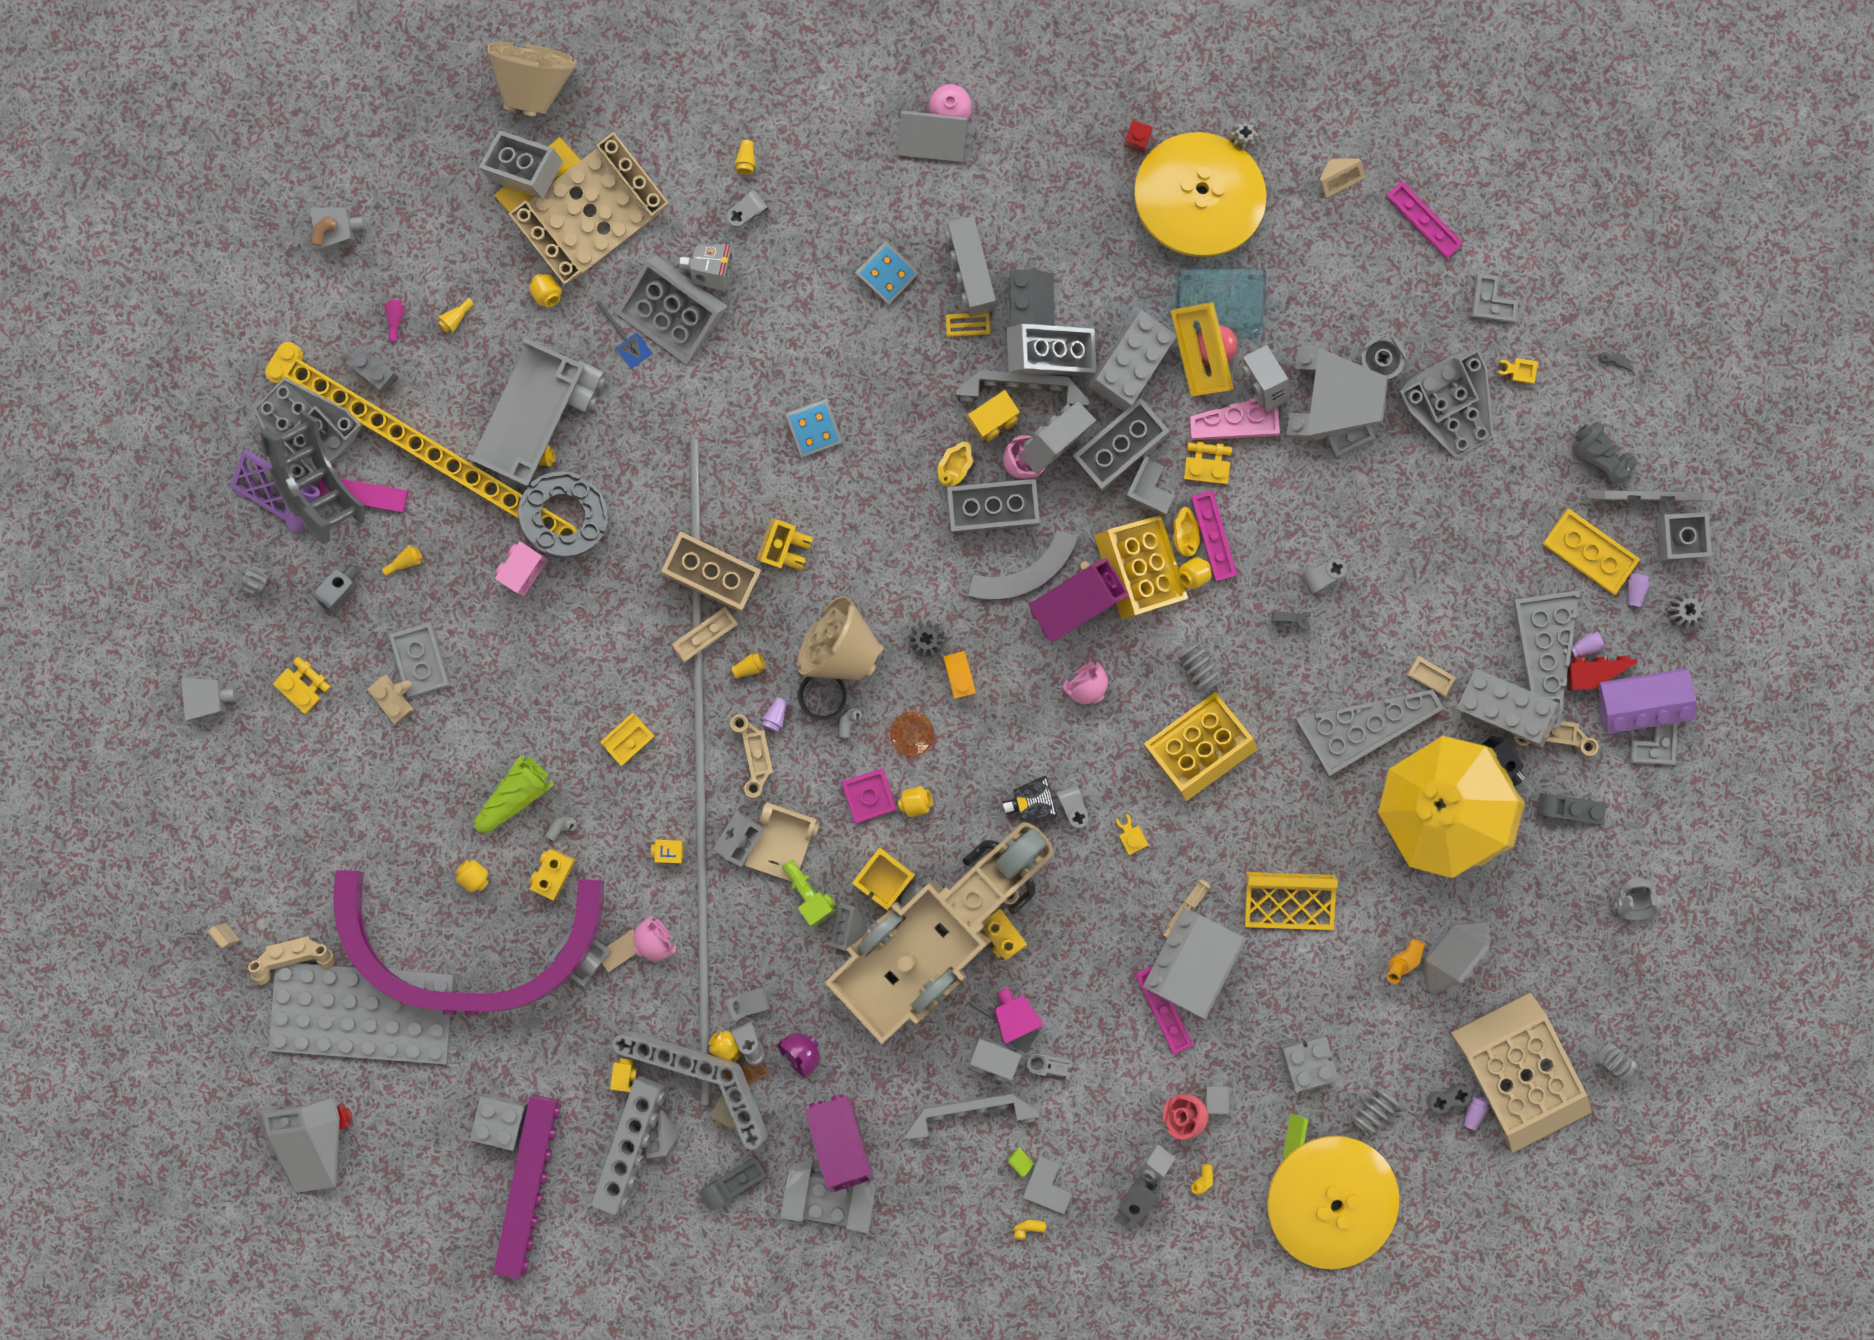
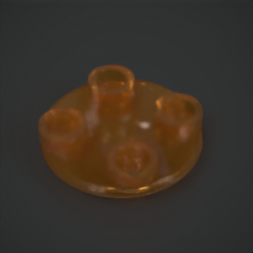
(912, 733)

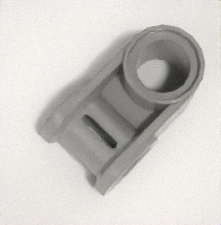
(748, 209)
(1321, 575)
(1073, 802)
(749, 1043)

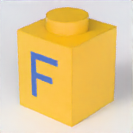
(668, 851)

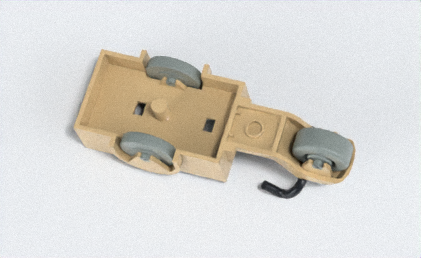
(915, 951)

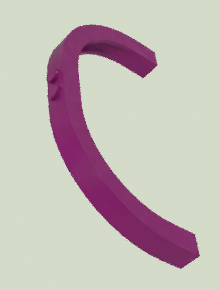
(352, 934)

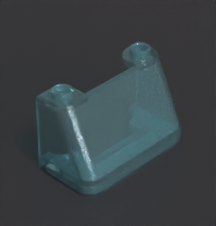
(1235, 295)

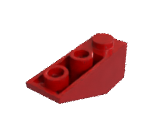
(1589, 674)

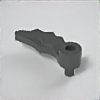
(1617, 358)

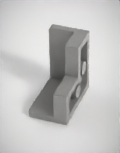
(1144, 491)

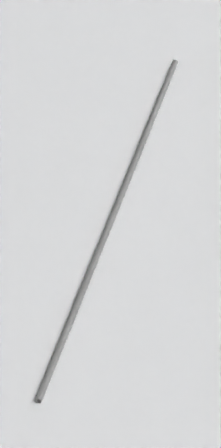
(700, 785)

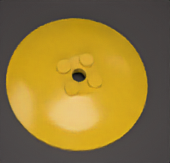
(1195, 221)
(1309, 1183)

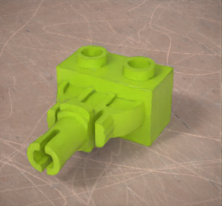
(817, 905)

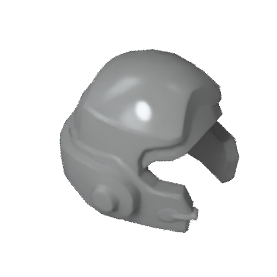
(1638, 900)

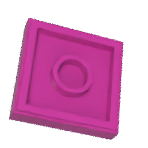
(869, 795)

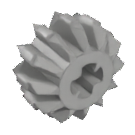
(1679, 610)
(1617, 1061)

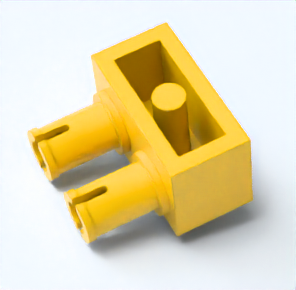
(776, 544)
(1003, 935)

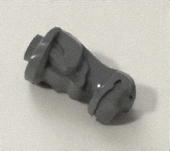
(1598, 451)

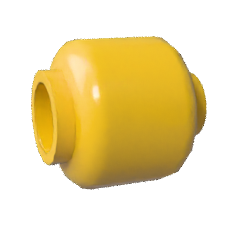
(545, 290)
(1194, 573)
(915, 801)
(472, 876)
(724, 1046)

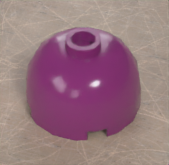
(801, 1052)

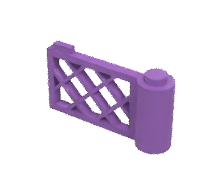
(294, 523)

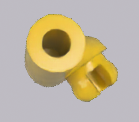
(1026, 1226)

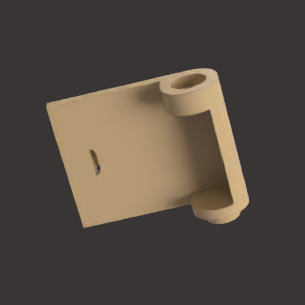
(783, 839)

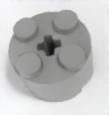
(1384, 347)

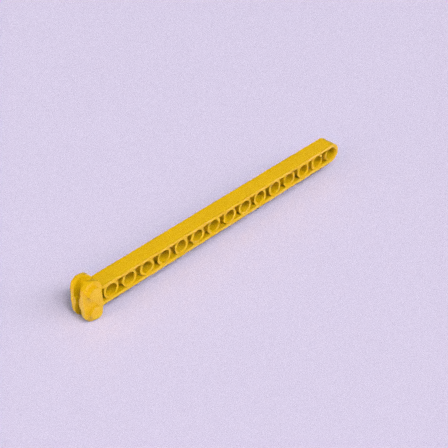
(288, 364)

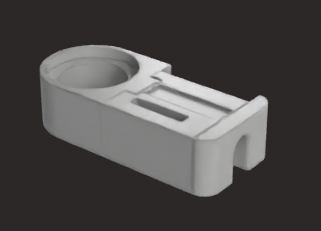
(1052, 1065)

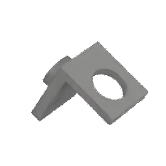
(748, 1003)

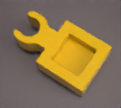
(1521, 371)
(1132, 837)

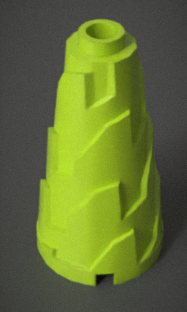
(514, 793)

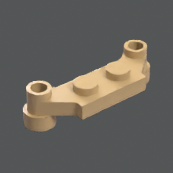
(1569, 735)
(757, 754)
(288, 954)

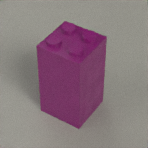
(1078, 599)
(839, 1143)

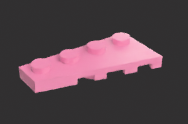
(1235, 421)

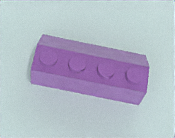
(1646, 701)

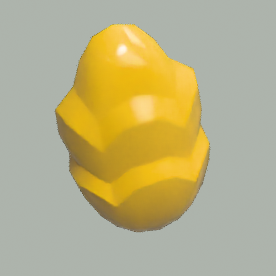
(955, 464)
(1186, 532)

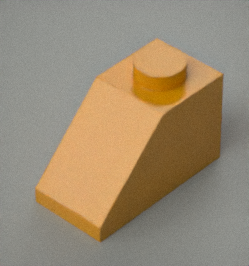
(959, 675)

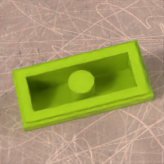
(1295, 1133)

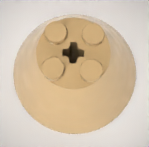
(529, 75)
(839, 645)

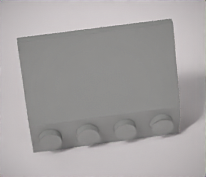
(671, 309)
(1194, 963)

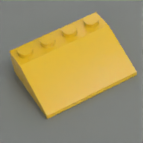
(1144, 565)
(1201, 746)

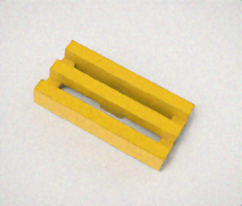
(962, 325)

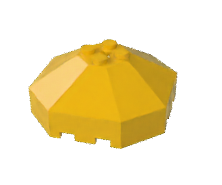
(1479, 810)

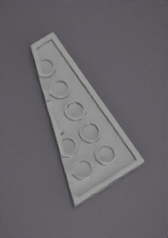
(1546, 642)
(1354, 731)

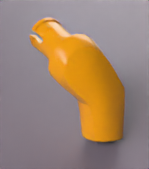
(1405, 960)

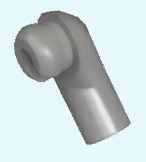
(847, 720)
(561, 824)

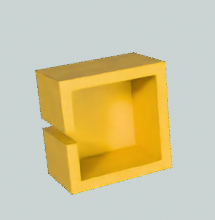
(994, 416)
(883, 877)

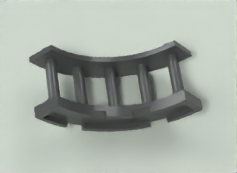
(290, 489)

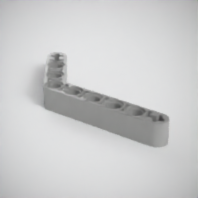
(698, 1070)

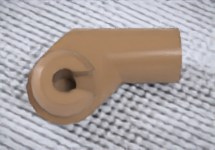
(320, 228)

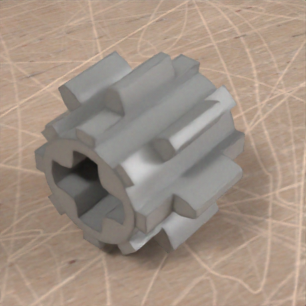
(1239, 139)
(253, 579)

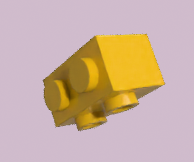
(552, 874)

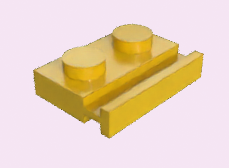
(627, 739)

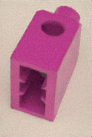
(1014, 1016)

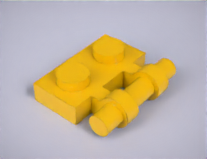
(1207, 470)
(297, 690)

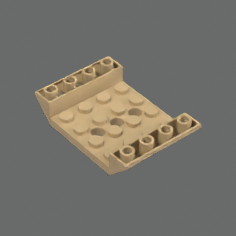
(609, 182)
(1516, 1040)

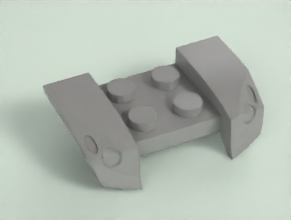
(810, 1199)

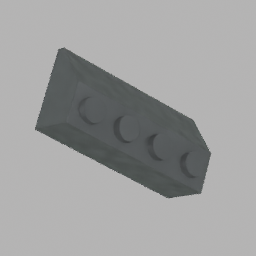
(1031, 297)

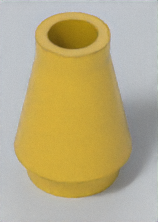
(745, 158)
(750, 665)

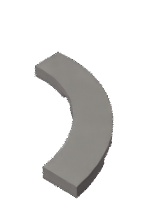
(1651, 495)
(1028, 579)

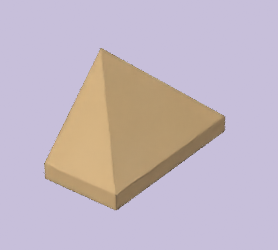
(1340, 175)

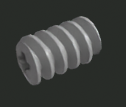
(1199, 667)
(1375, 1111)

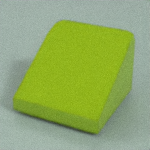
(1020, 1162)

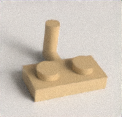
(391, 697)

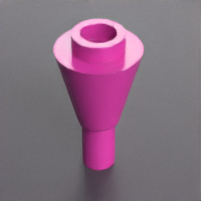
(394, 312)

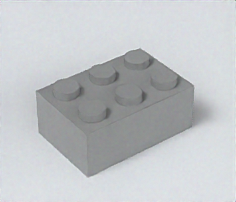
(521, 164)
(1056, 437)

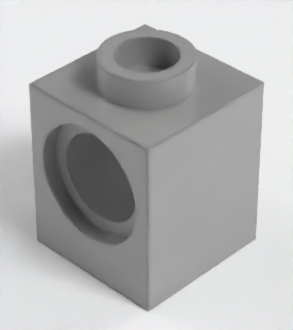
(1217, 1097)
(1155, 1165)

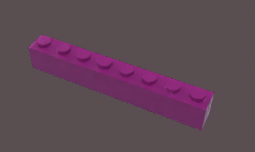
(526, 1186)

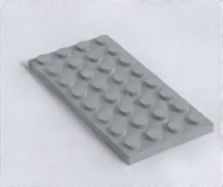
(346, 1016)

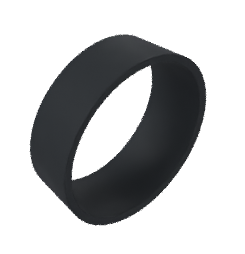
(804, 708)

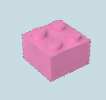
(520, 568)

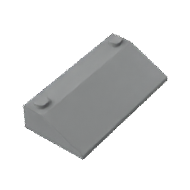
(527, 413)

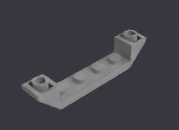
(970, 389)
(919, 1127)

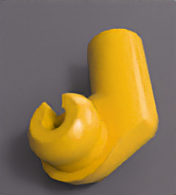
(1203, 1183)

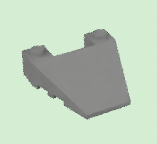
(1342, 396)

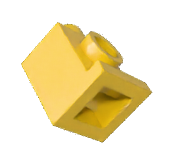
(623, 1074)

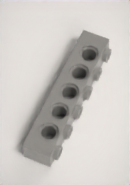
(605, 1197)

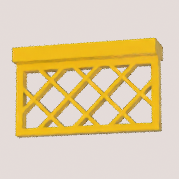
(1294, 882)

